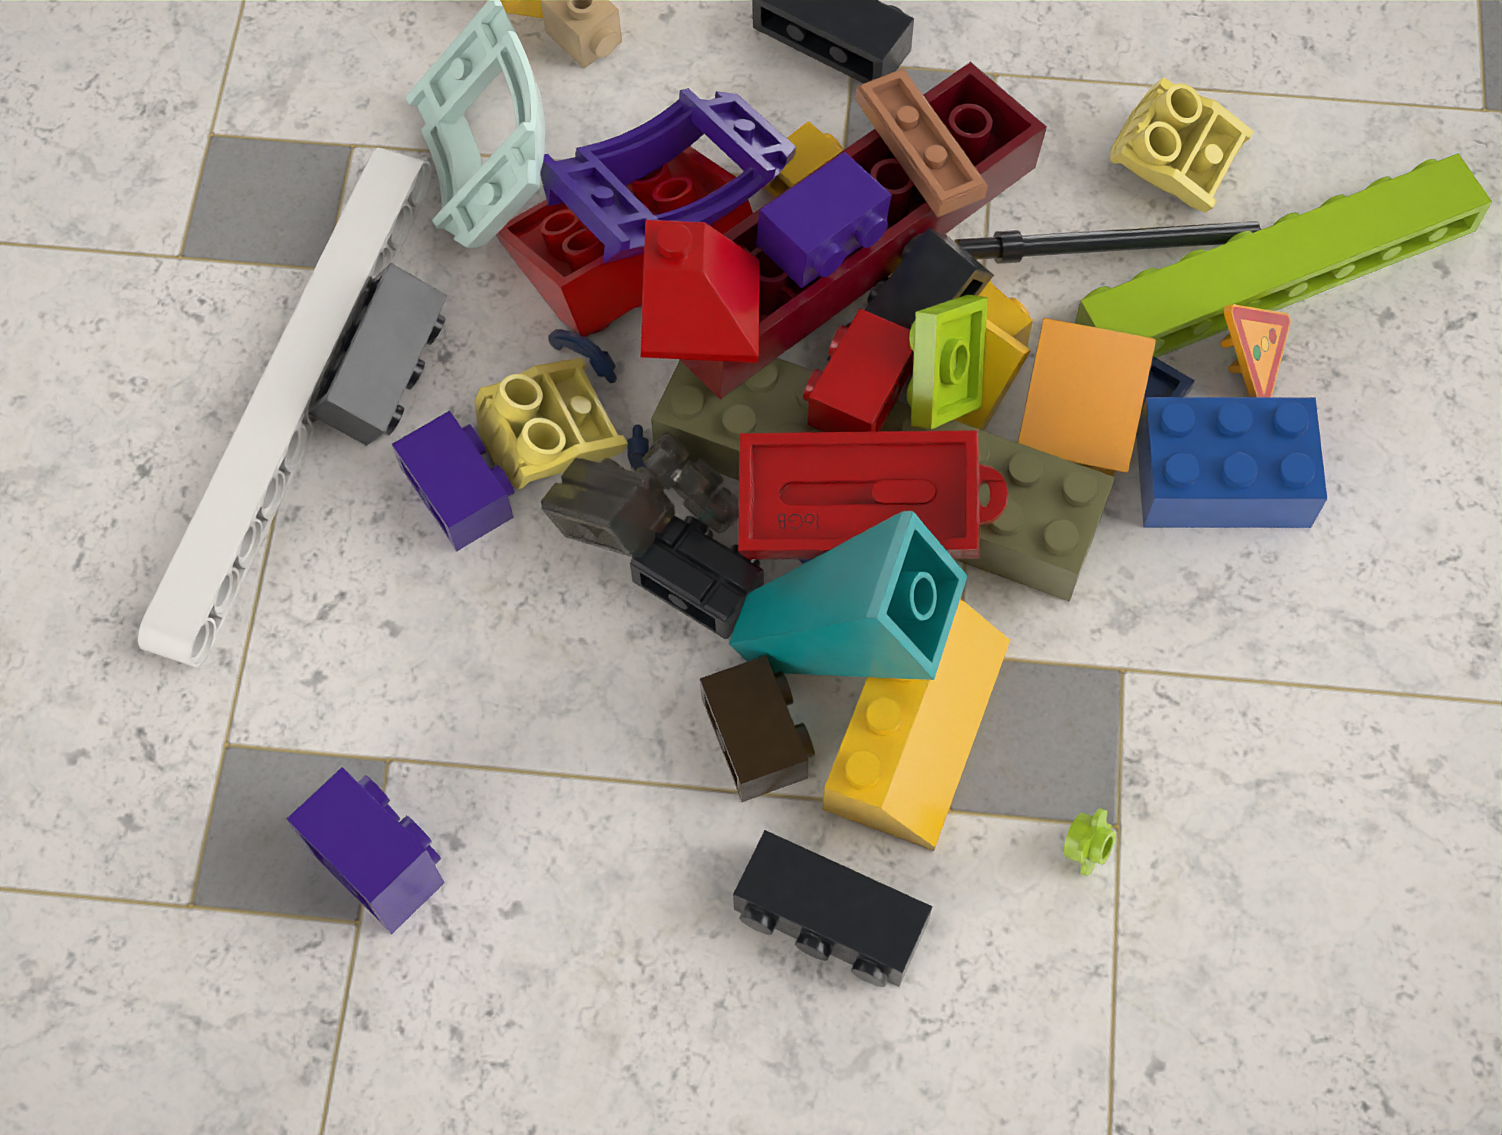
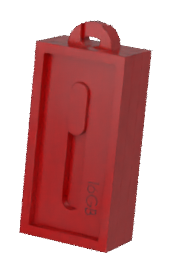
(826, 487)

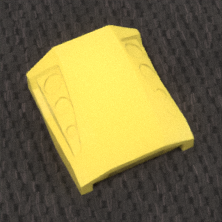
(1180, 142)
(544, 421)

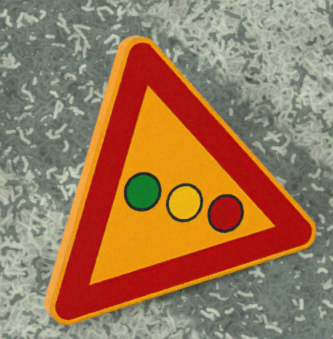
(1259, 345)

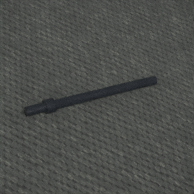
(1012, 246)

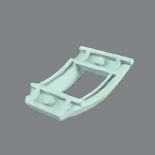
(475, 195)

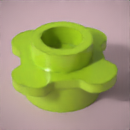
(1089, 840)

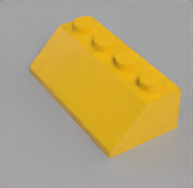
(916, 736)

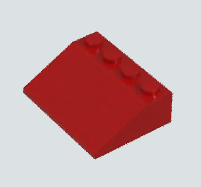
(567, 258)

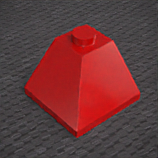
(698, 295)

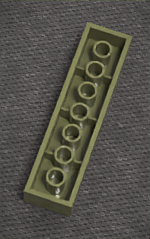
(1050, 500)

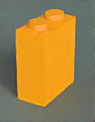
(1086, 394)

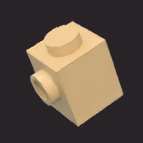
(583, 27)

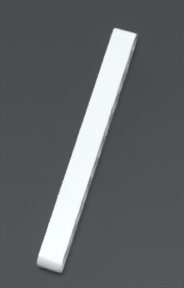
(277, 422)

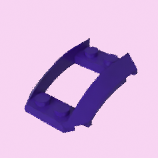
(597, 175)

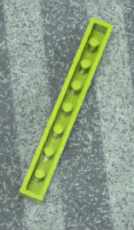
(1294, 256)

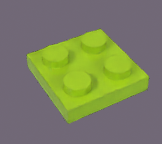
(947, 361)

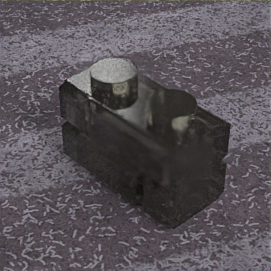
(609, 506)

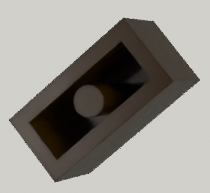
(755, 727)

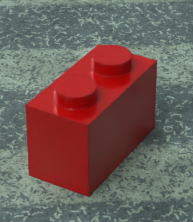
(863, 377)

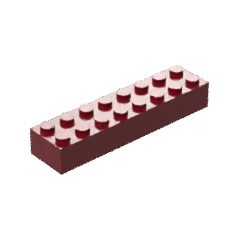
(995, 136)

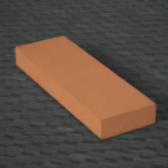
(921, 142)

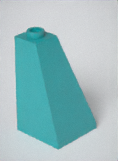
(859, 609)

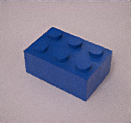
(1230, 462)

